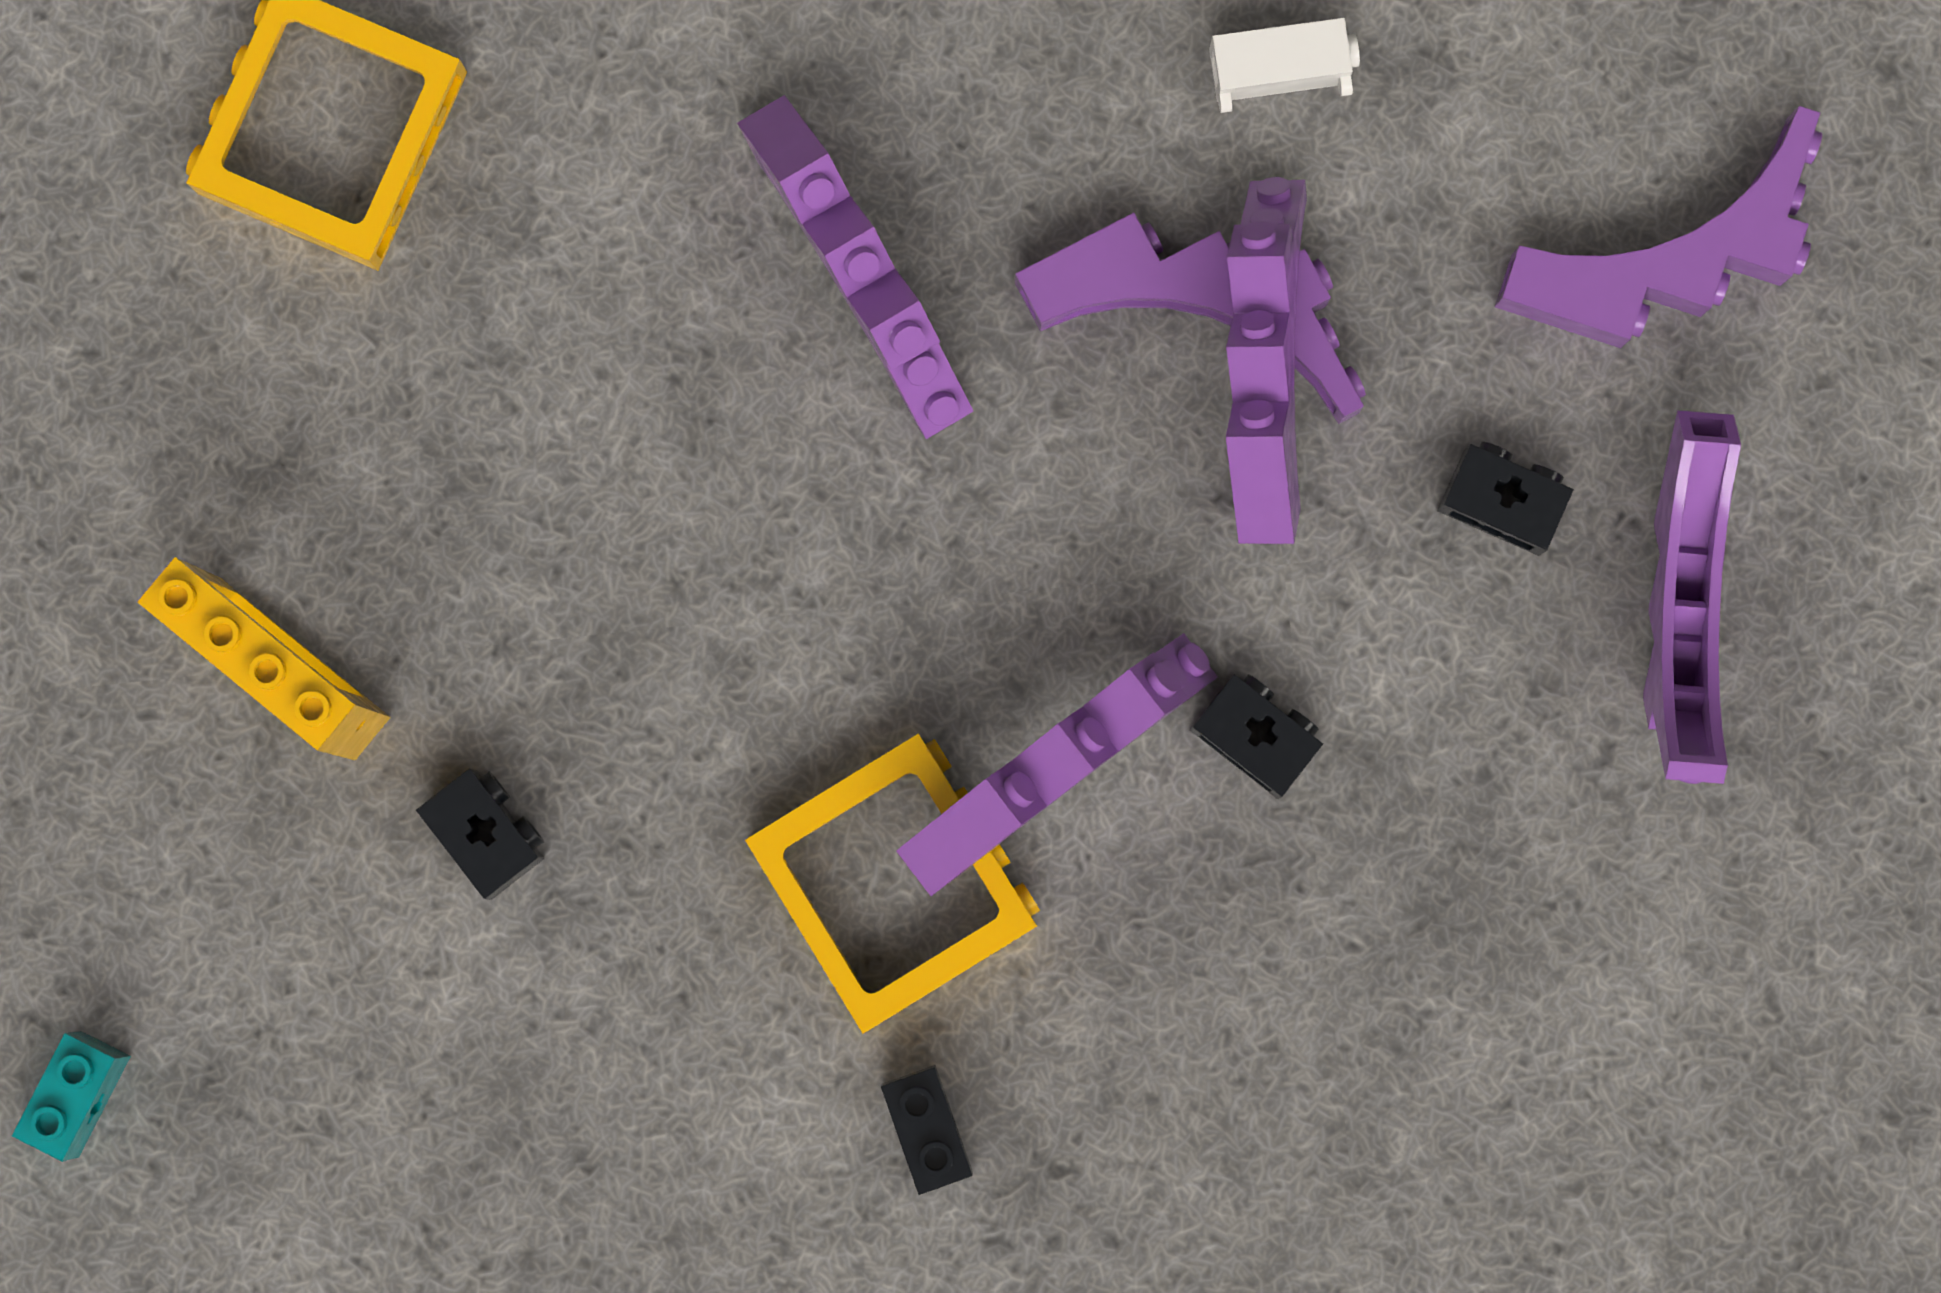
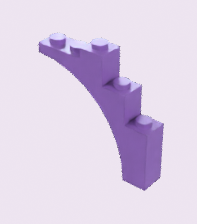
(857, 264)
(1122, 270)
(1605, 293)
(1262, 361)
(1685, 599)
(1056, 763)

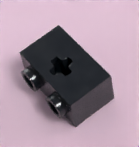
(1523, 523)
(1269, 765)
(452, 820)
(926, 1129)

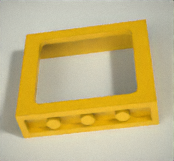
(369, 239)
(264, 660)
(867, 1008)

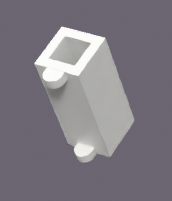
(1283, 60)

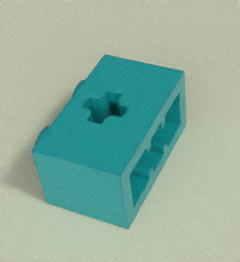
(71, 1096)

